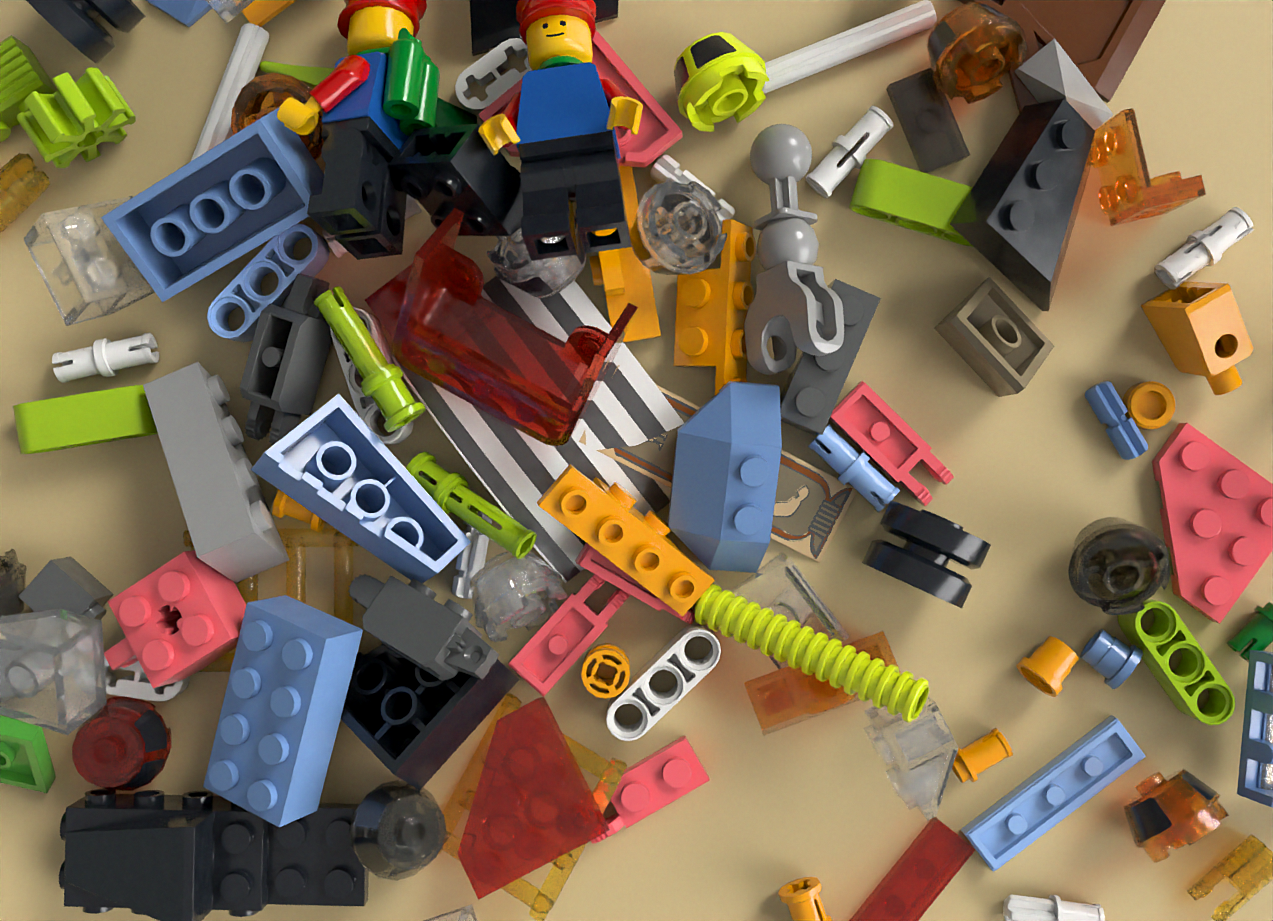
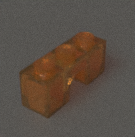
(793, 697)

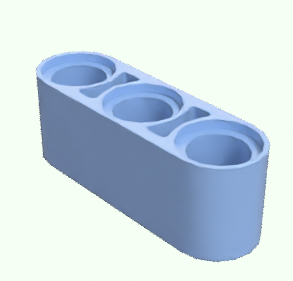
(245, 288)

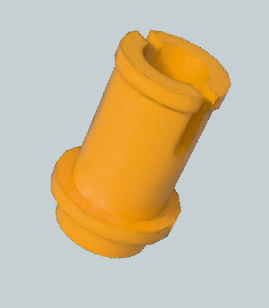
(981, 755)

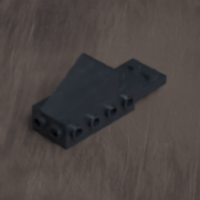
(202, 855)

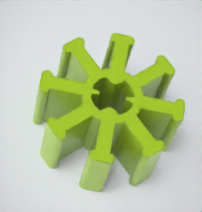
(76, 117)

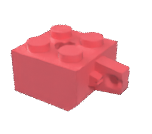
(177, 620)

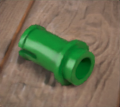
(1258, 630)

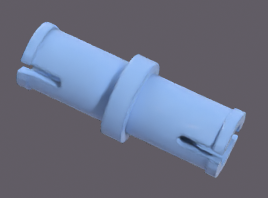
(854, 468)

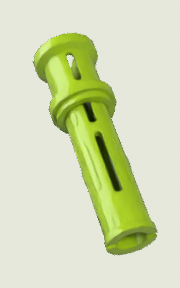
(380, 379)
(454, 496)

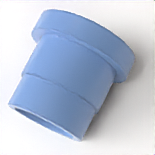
(1111, 657)

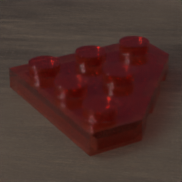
(527, 802)

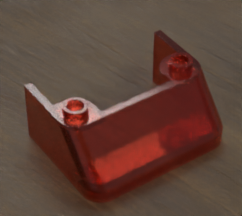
(492, 354)

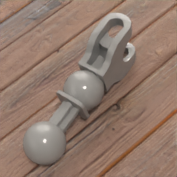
(792, 289)

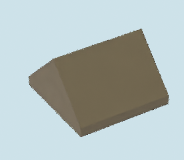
(995, 339)

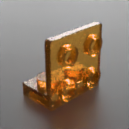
(1124, 176)

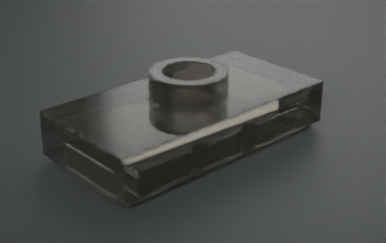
(927, 122)

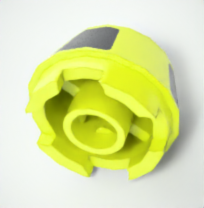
(718, 80)

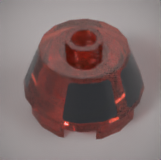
(122, 745)

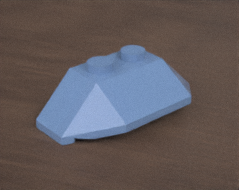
(728, 477)

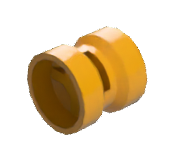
(603, 662)

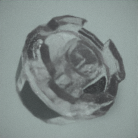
(677, 229)
(536, 277)

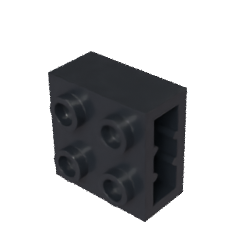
(457, 170)

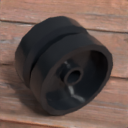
(78, 22)
(927, 551)

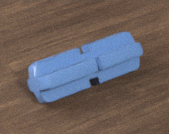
(1111, 411)

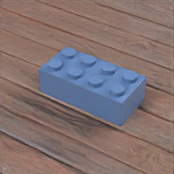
(218, 206)
(282, 709)

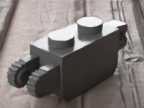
(286, 361)
(422, 629)

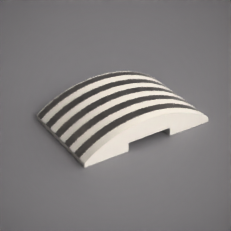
(522, 469)

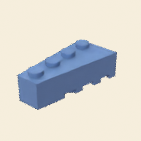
(362, 490)

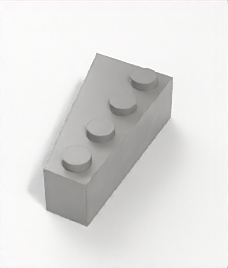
(213, 474)

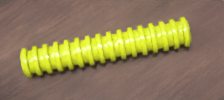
(812, 652)

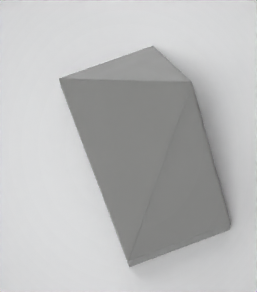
(1054, 76)

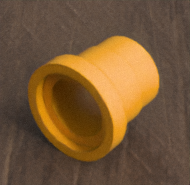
(1048, 666)

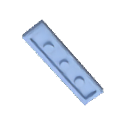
(1053, 793)

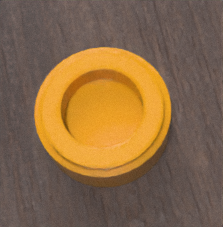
(1149, 404)

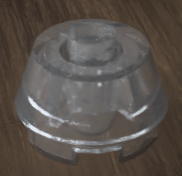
(514, 594)

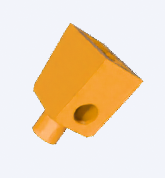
(1202, 332)

